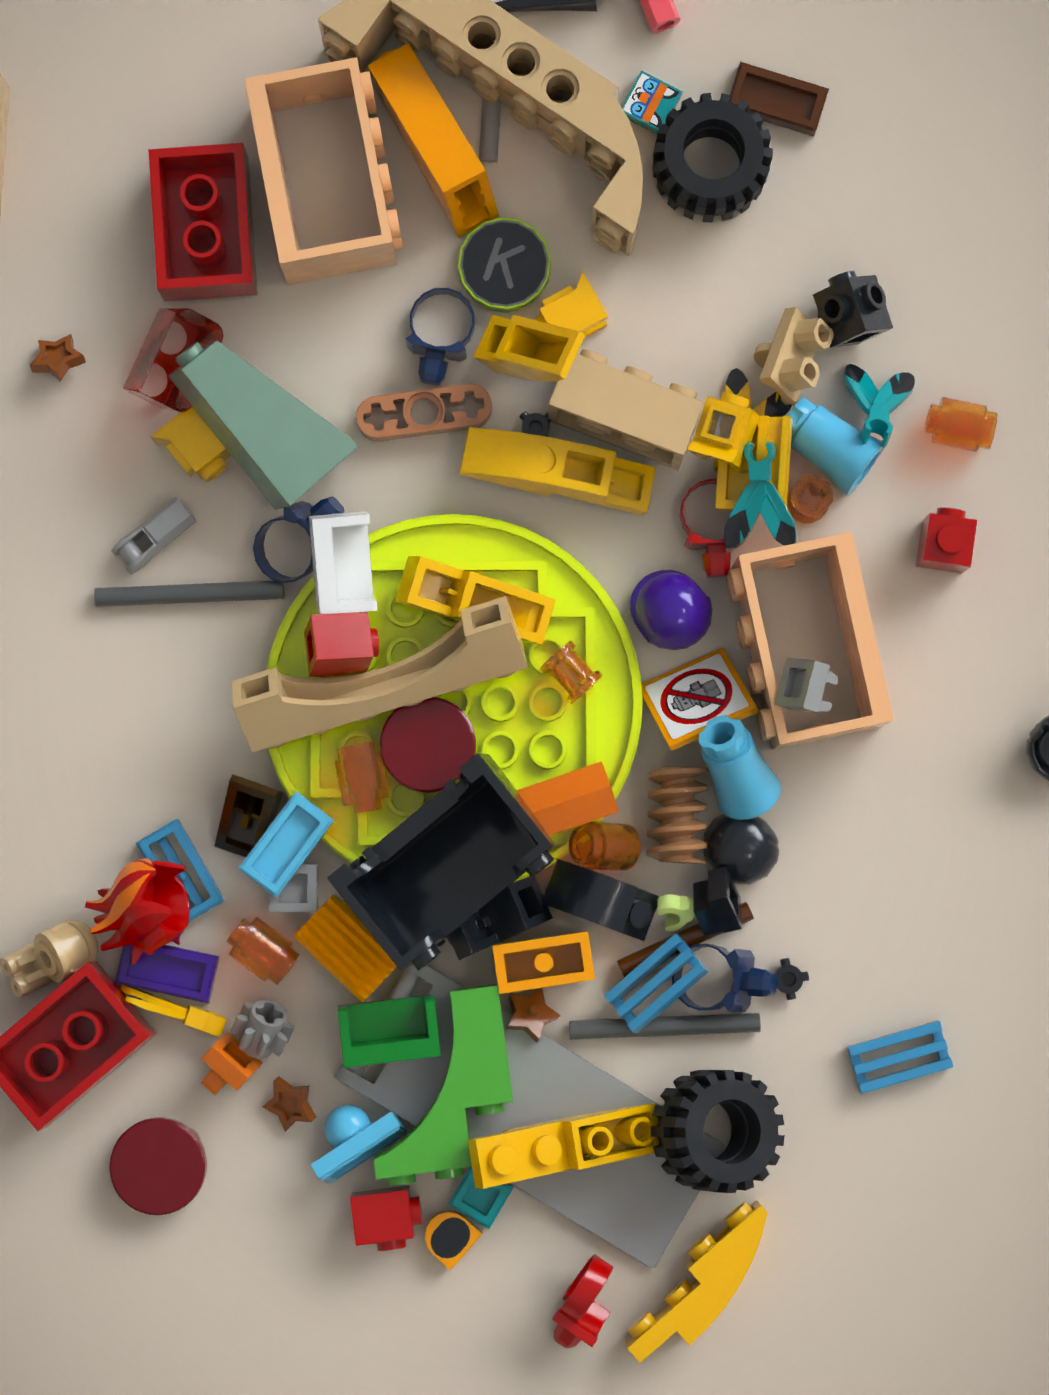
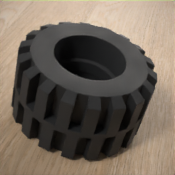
(720, 121)
(752, 1130)

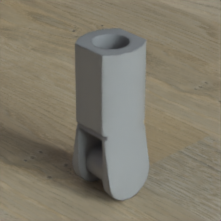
(160, 529)

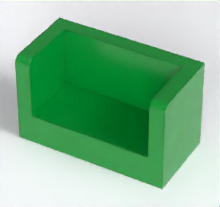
(388, 1030)

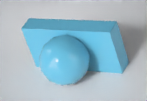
(286, 844)
(354, 1140)

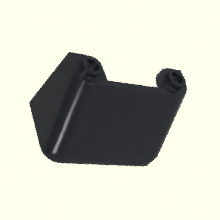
(444, 863)

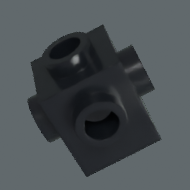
(853, 308)

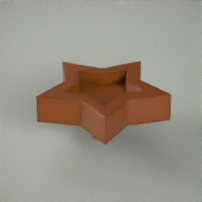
(57, 357)
(530, 1013)
(290, 1103)

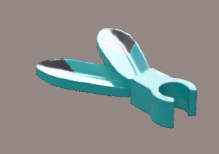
(877, 404)
(760, 497)

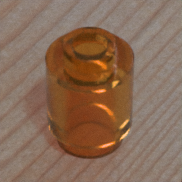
(961, 424)
(361, 777)
(605, 846)
(262, 950)

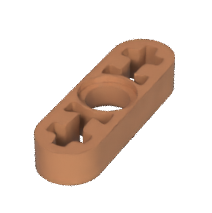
(390, 427)

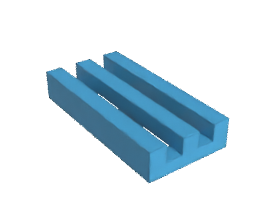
(161, 837)
(643, 970)
(939, 1046)

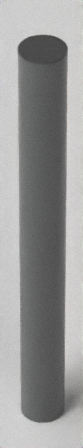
(188, 593)
(667, 1026)

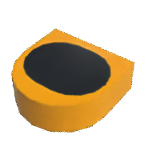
(450, 1237)

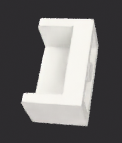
(342, 563)

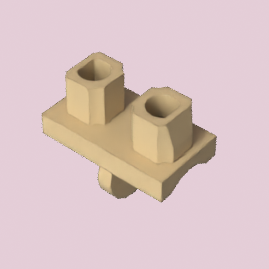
(789, 358)

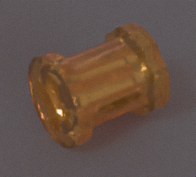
(817, 487)
(571, 672)

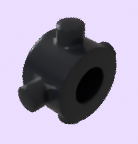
(535, 424)
(790, 978)

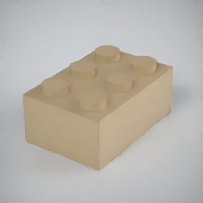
(626, 409)

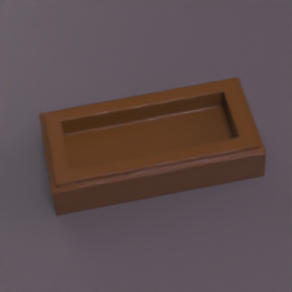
(779, 98)

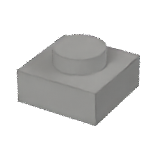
(299, 893)

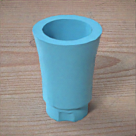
(832, 445)
(739, 773)

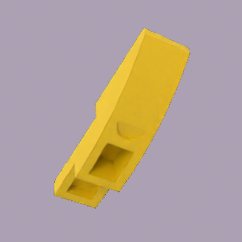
(557, 467)
(562, 1145)
(719, 1270)

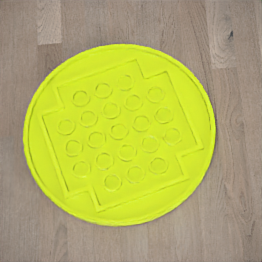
(515, 718)

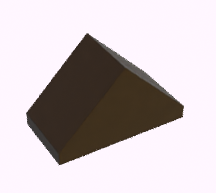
(246, 815)

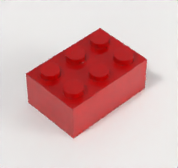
(202, 222)
(69, 1045)

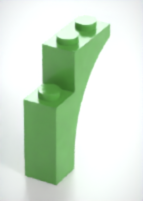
(475, 1078)

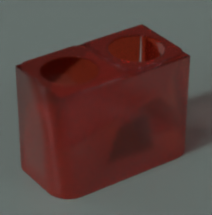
(197, 329)

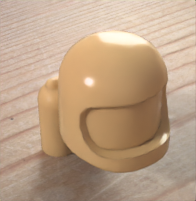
(53, 956)

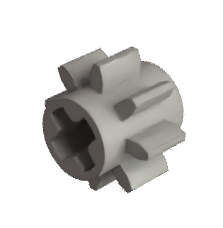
(262, 1029)

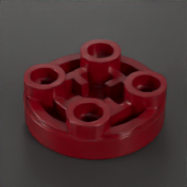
(427, 744)
(158, 1166)

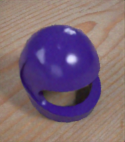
(670, 610)

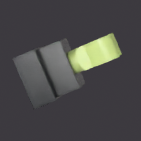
(713, 904)

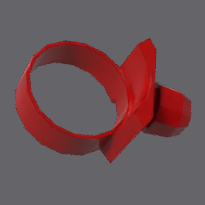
(716, 559)
(580, 1315)

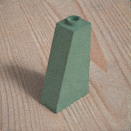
(259, 423)

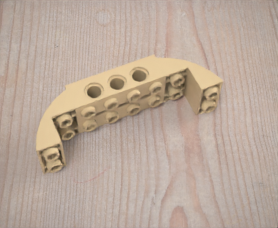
(454, 31)

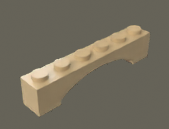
(286, 708)

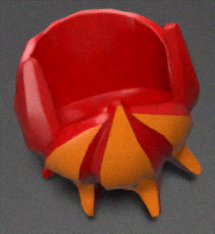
(143, 907)

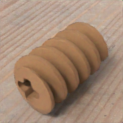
(677, 814)

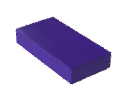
(170, 972)

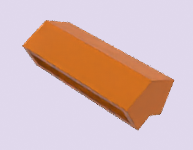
(571, 799)

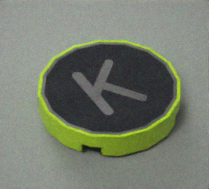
(504, 264)

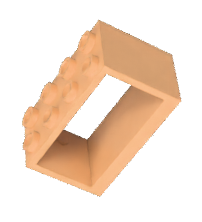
(308, 87)
(855, 628)

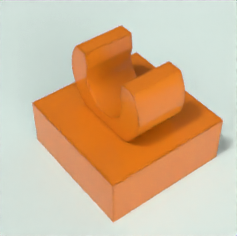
(228, 1065)

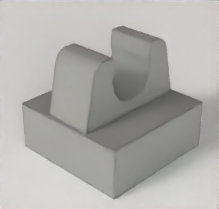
(804, 685)

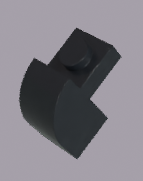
(600, 899)
(504, 916)

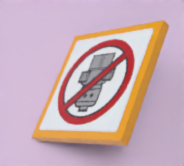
(695, 694)

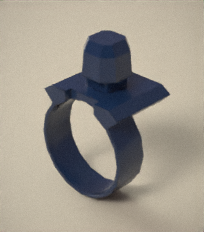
(432, 366)
(299, 514)
(746, 981)

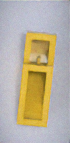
(528, 348)
(448, 590)

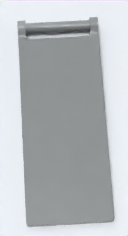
(621, 1201)

